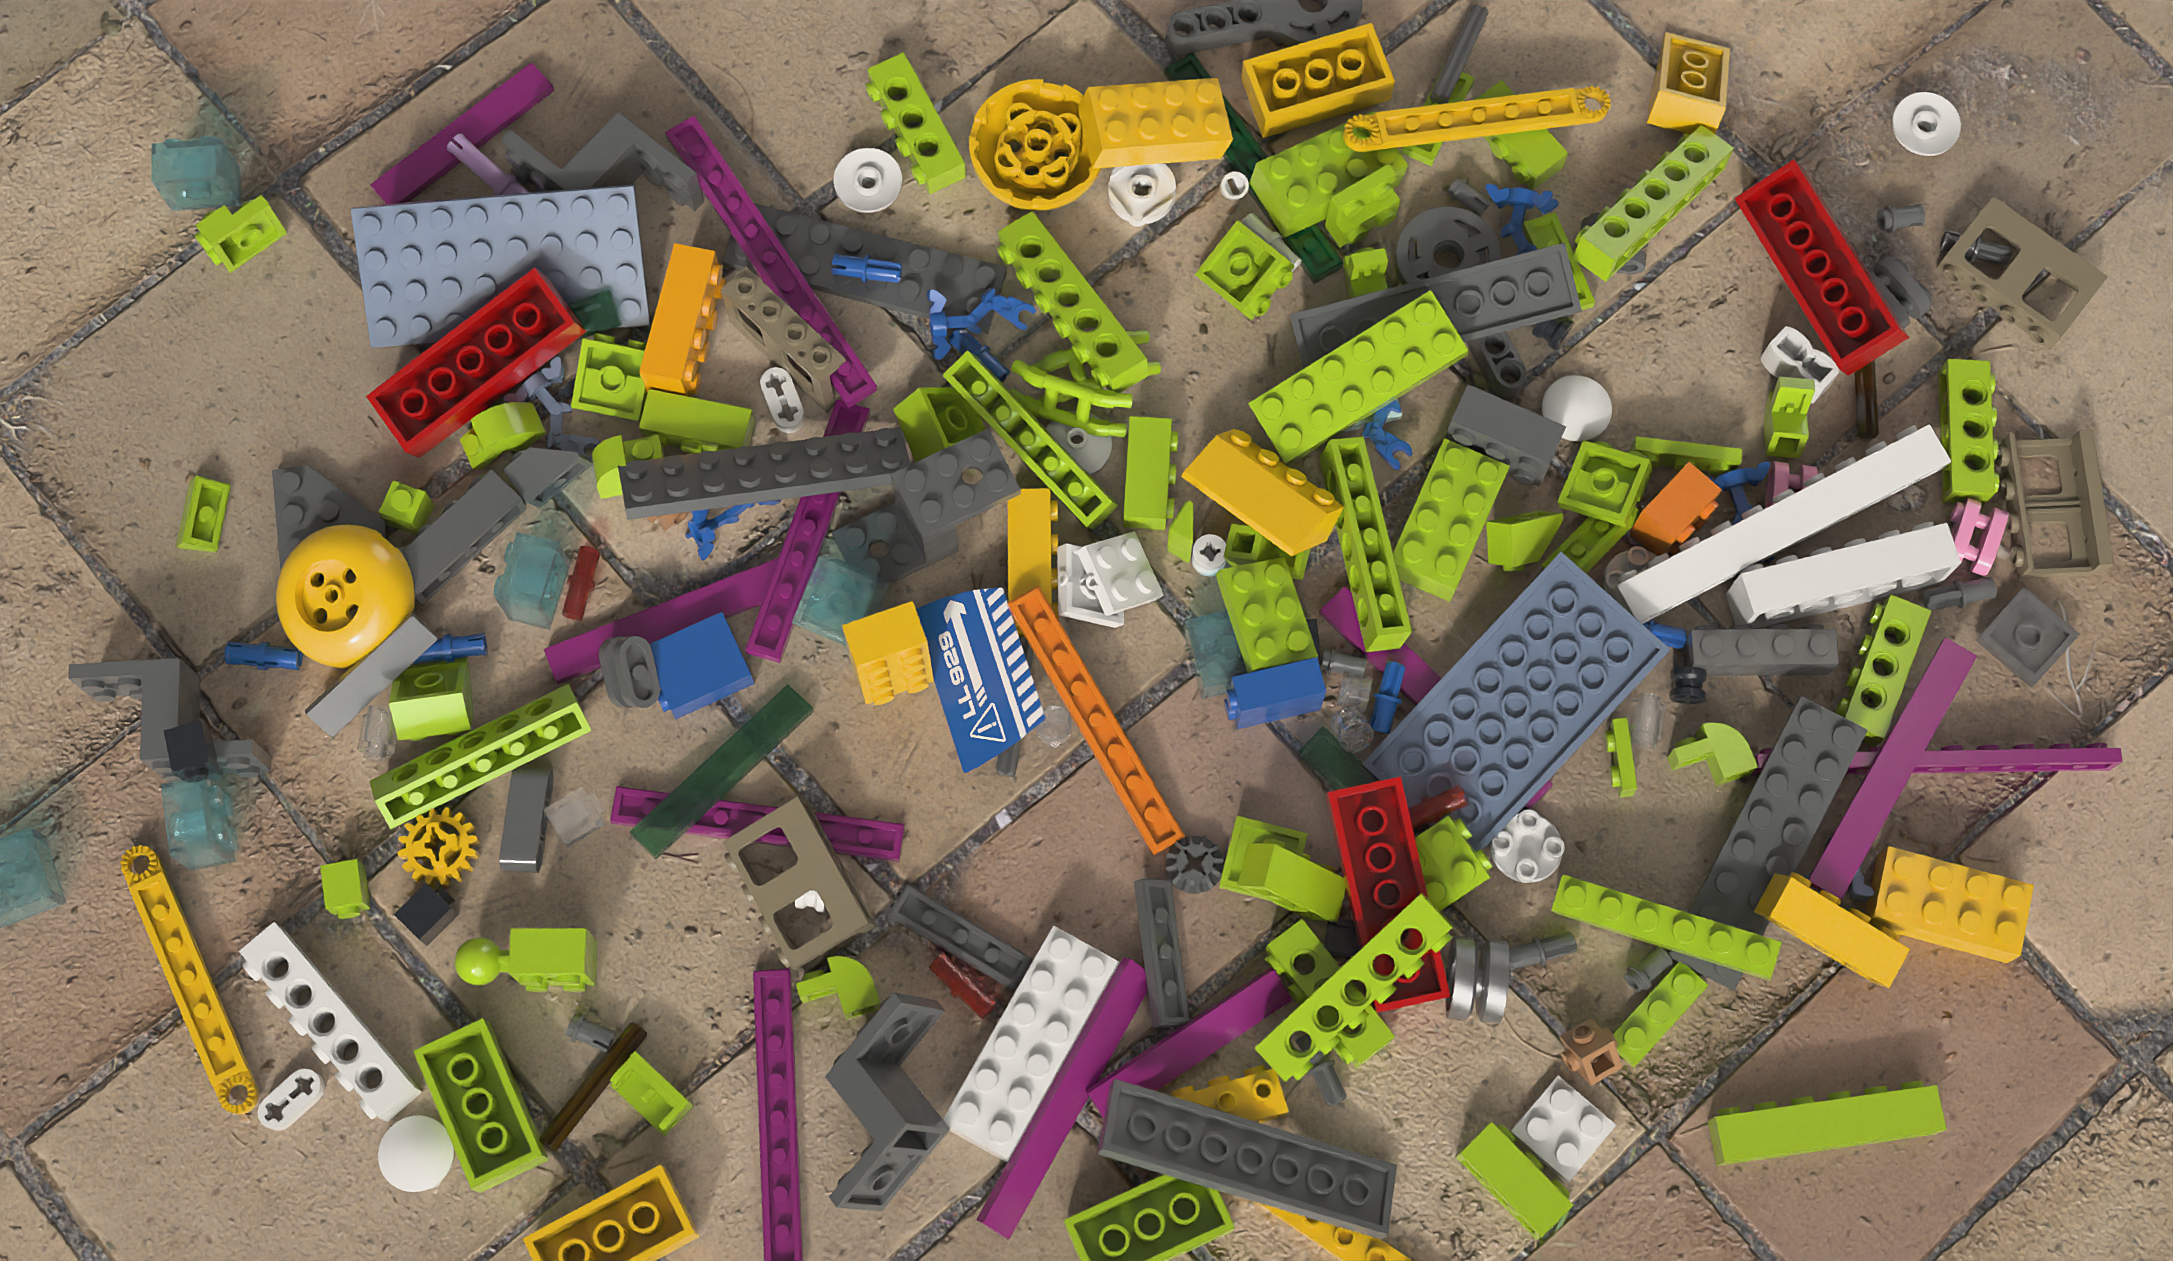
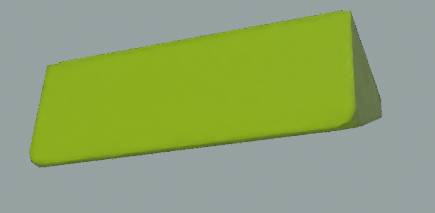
(203, 514)
(1181, 533)

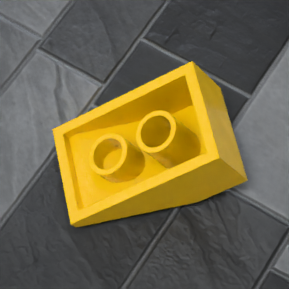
(1689, 85)

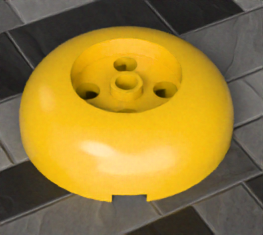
(1018, 116)
(381, 592)

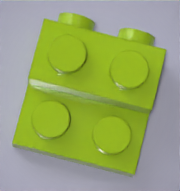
(1363, 207)
(239, 236)
(1245, 271)
(610, 378)
(1605, 482)
(1450, 862)

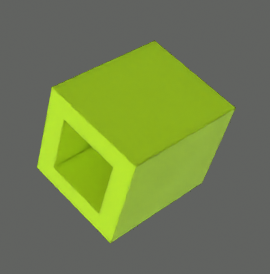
(406, 508)
(345, 888)

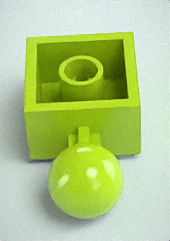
(534, 960)

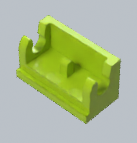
(650, 1094)

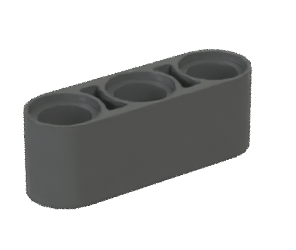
(525, 820)

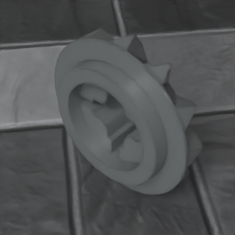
(1194, 881)

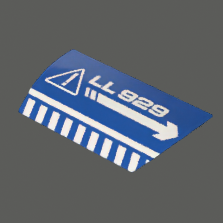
(980, 673)

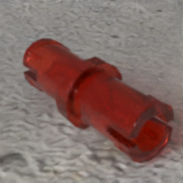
(581, 583)
(1435, 807)
(962, 985)

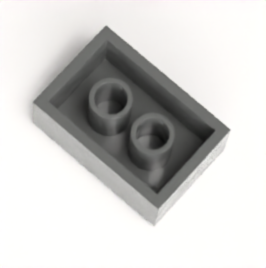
(1506, 434)

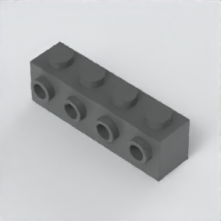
(460, 533)
(1762, 651)

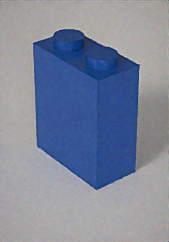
(699, 666)
(1275, 693)

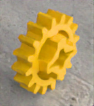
(423, 849)

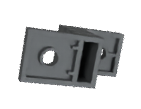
(610, 158)
(928, 507)
(169, 700)
(886, 1102)

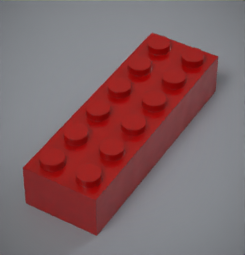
(1821, 268)
(476, 363)
(1383, 879)

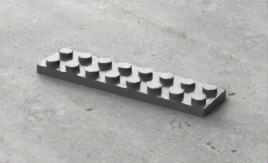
(814, 242)
(1475, 299)
(761, 473)
(1775, 823)
(1247, 1159)

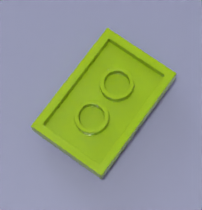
(1266, 614)

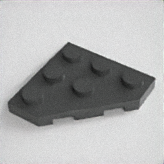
(310, 503)

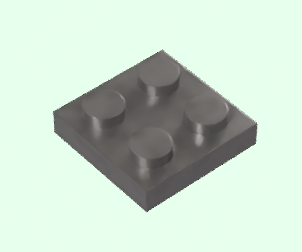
(2027, 637)

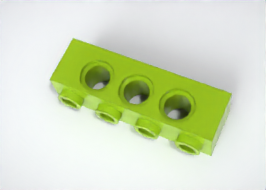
(898, 77)
(1978, 382)
(1908, 624)
(1302, 943)

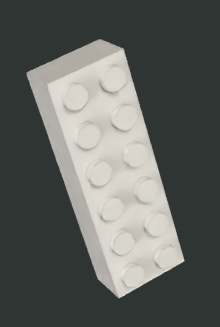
(1843, 576)
(1030, 1044)

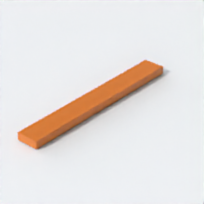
(1095, 720)

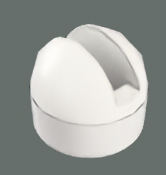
(1239, 182)

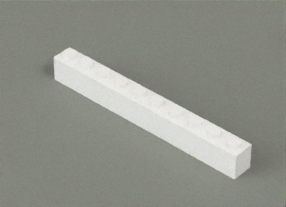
(1781, 525)

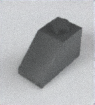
(544, 472)

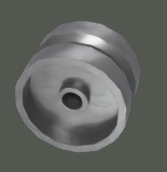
(1476, 981)

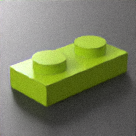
(1622, 772)

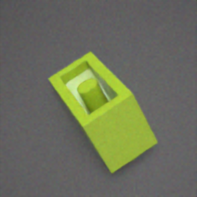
(1521, 538)

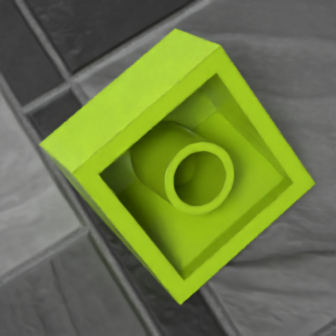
(936, 420)
(432, 700)

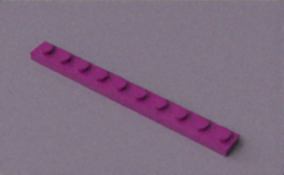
(765, 251)
(1991, 759)

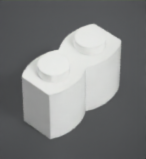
(1794, 357)

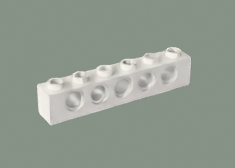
(396, 1087)

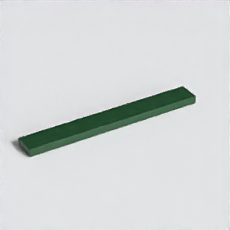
(1243, 153)

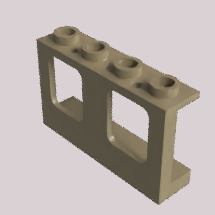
(2035, 253)
(785, 336)
(2077, 505)
(816, 870)

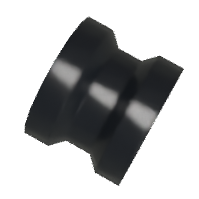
(1553, 330)
(1688, 685)

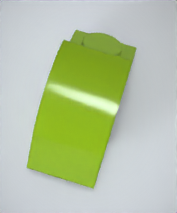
(1365, 271)
(1786, 417)
(500, 429)
(617, 452)
(1249, 546)
(1722, 748)
(847, 978)

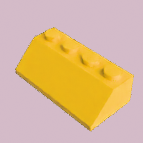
(1264, 492)

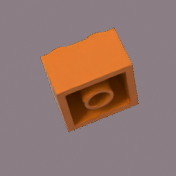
(1677, 512)

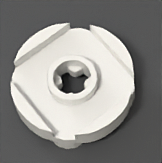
(1142, 209)

